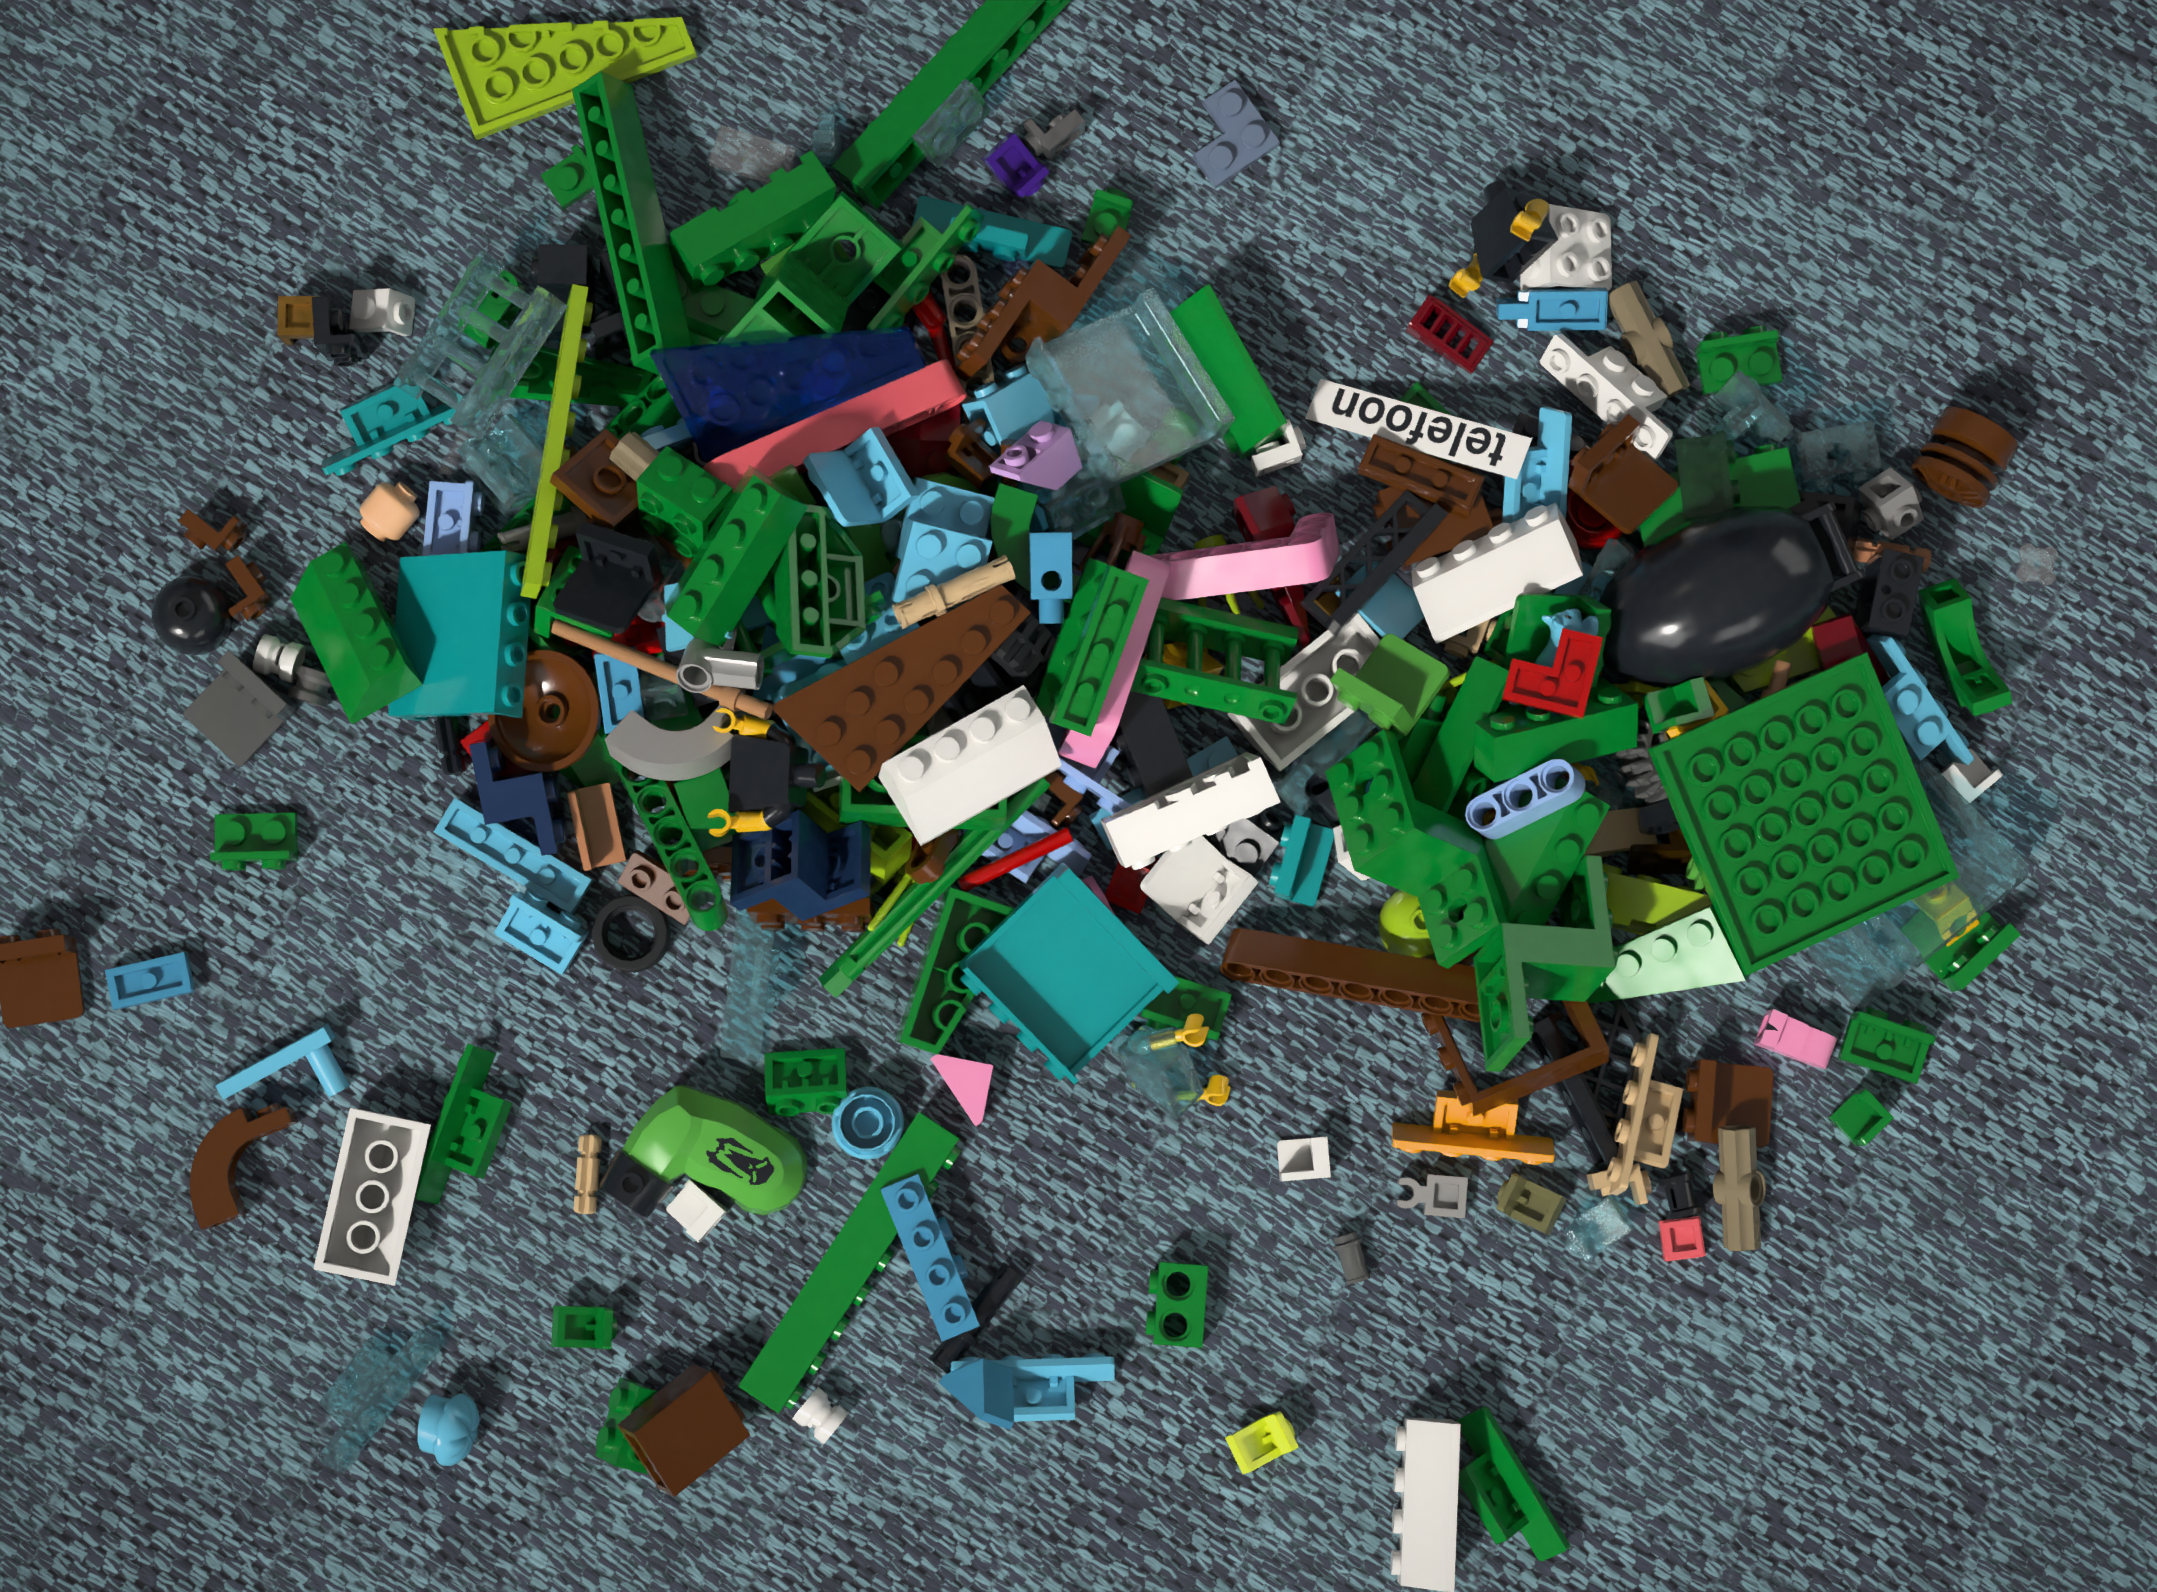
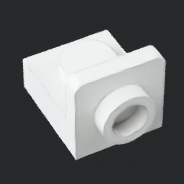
(1275, 457)

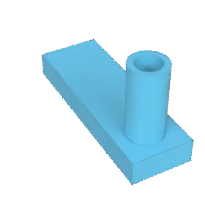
(312, 1046)

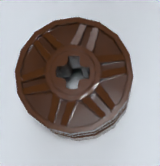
(1964, 457)

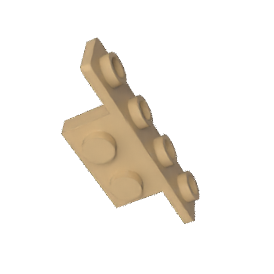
(1649, 1119)

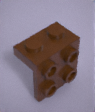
(1620, 478)
(40, 979)
(1727, 1096)

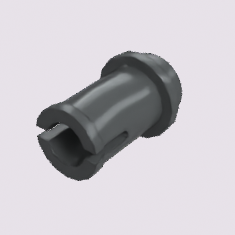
(1351, 1257)

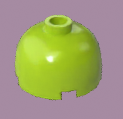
(1403, 926)

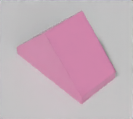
(968, 1082)

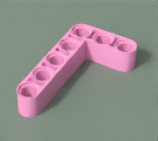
(1255, 565)
(1091, 749)

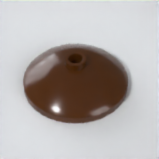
(538, 738)

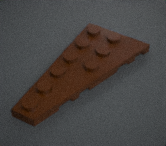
(886, 697)

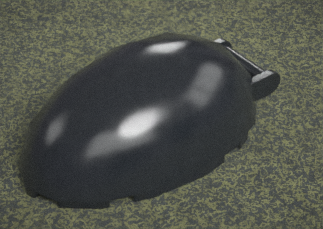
(1722, 594)

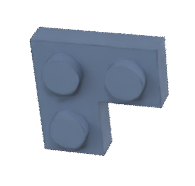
(1243, 139)

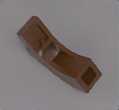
(215, 1162)

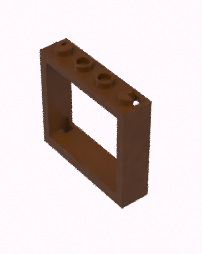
(1594, 1055)

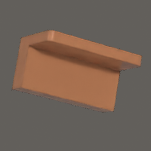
(596, 826)

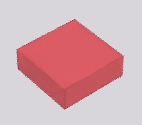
(1681, 1238)

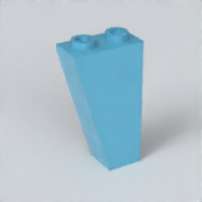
(1010, 412)

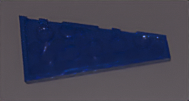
(760, 386)

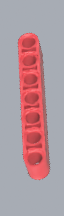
(887, 407)

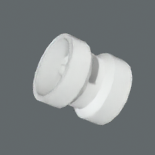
(278, 658)
(820, 1415)

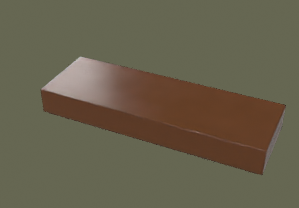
(1421, 474)

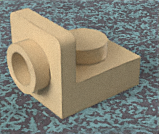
(1639, 1184)

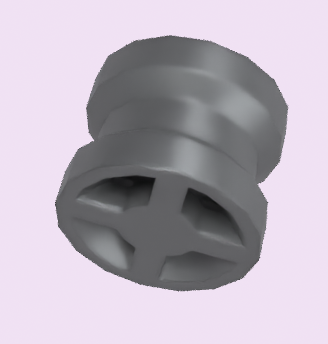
(311, 687)

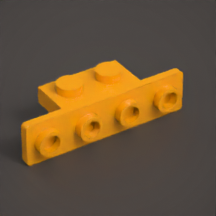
(1484, 1135)

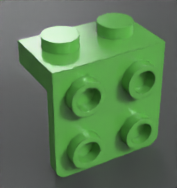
(1392, 684)

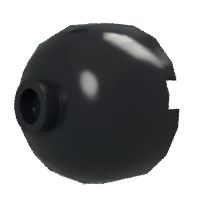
(192, 615)

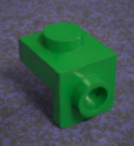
(583, 1327)

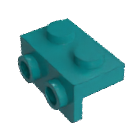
(1304, 861)

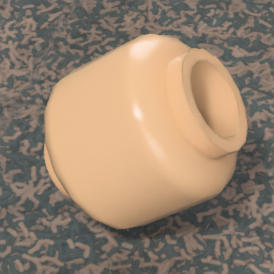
(389, 511)

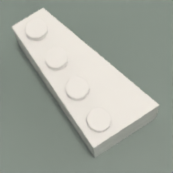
(1190, 810)

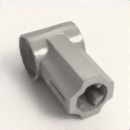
(708, 665)

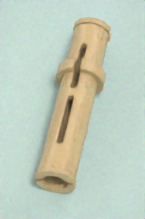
(945, 595)

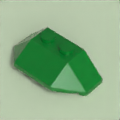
(819, 587)

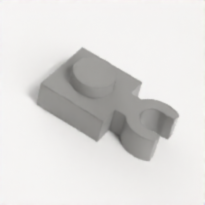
(1440, 1195)

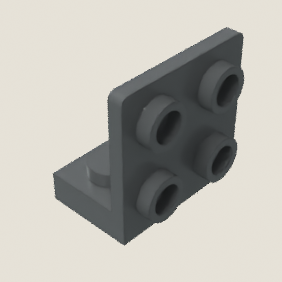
(238, 710)

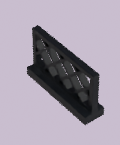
(1575, 1091)

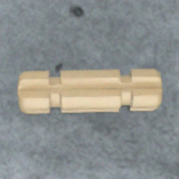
(587, 1174)

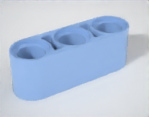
(1506, 798)

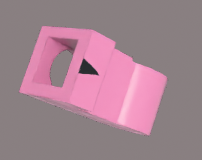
(1795, 1039)

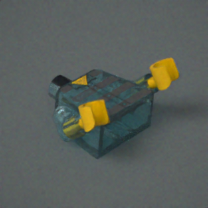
(1163, 1067)

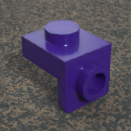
(1016, 166)

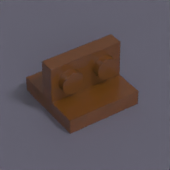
(599, 485)

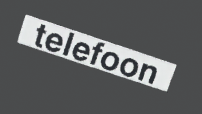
(1419, 428)

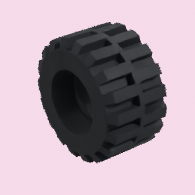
(1024, 656)

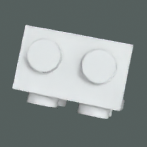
(1578, 257)
(1198, 888)

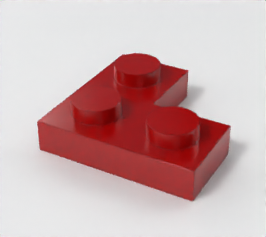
(1559, 688)

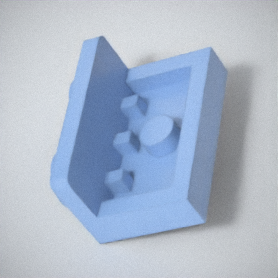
(452, 518)

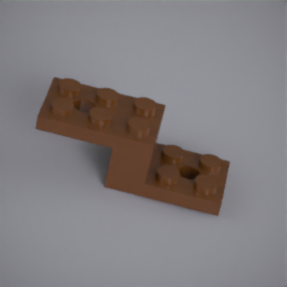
(1039, 302)
(774, 916)

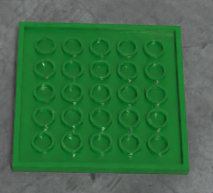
(1803, 813)

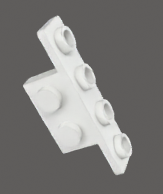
(1610, 389)

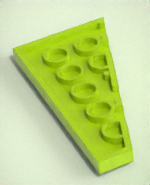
(532, 68)

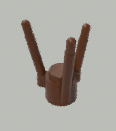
(1122, 534)

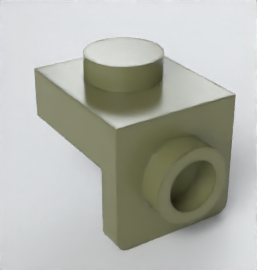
(1530, 1203)

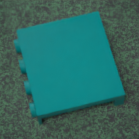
(463, 634)
(1065, 973)

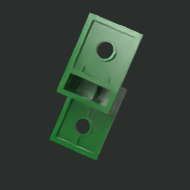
(812, 283)
(1415, 848)
(1544, 963)

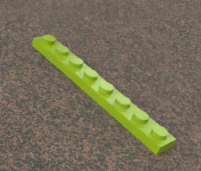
(560, 424)

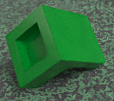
(1678, 705)
(1860, 1117)

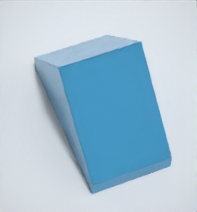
(984, 1390)

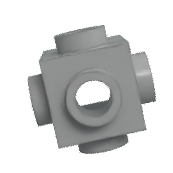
(1890, 504)

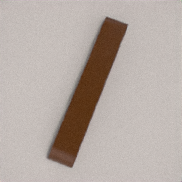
(1351, 973)

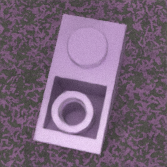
(1041, 457)

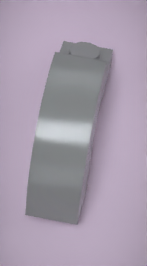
(671, 754)

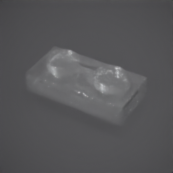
(750, 154)

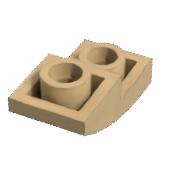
(1618, 833)

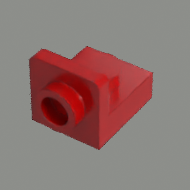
(1125, 887)

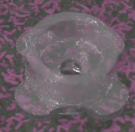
(2027, 570)

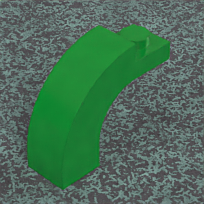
(1010, 536)
(1957, 649)

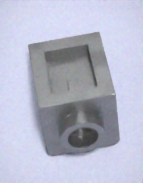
(1060, 134)

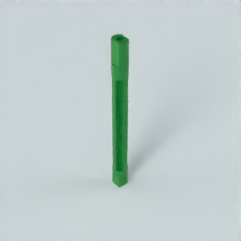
(921, 896)

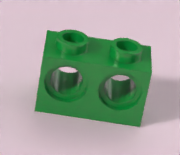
(1189, 1304)

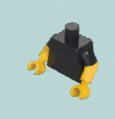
(1507, 237)
(765, 775)

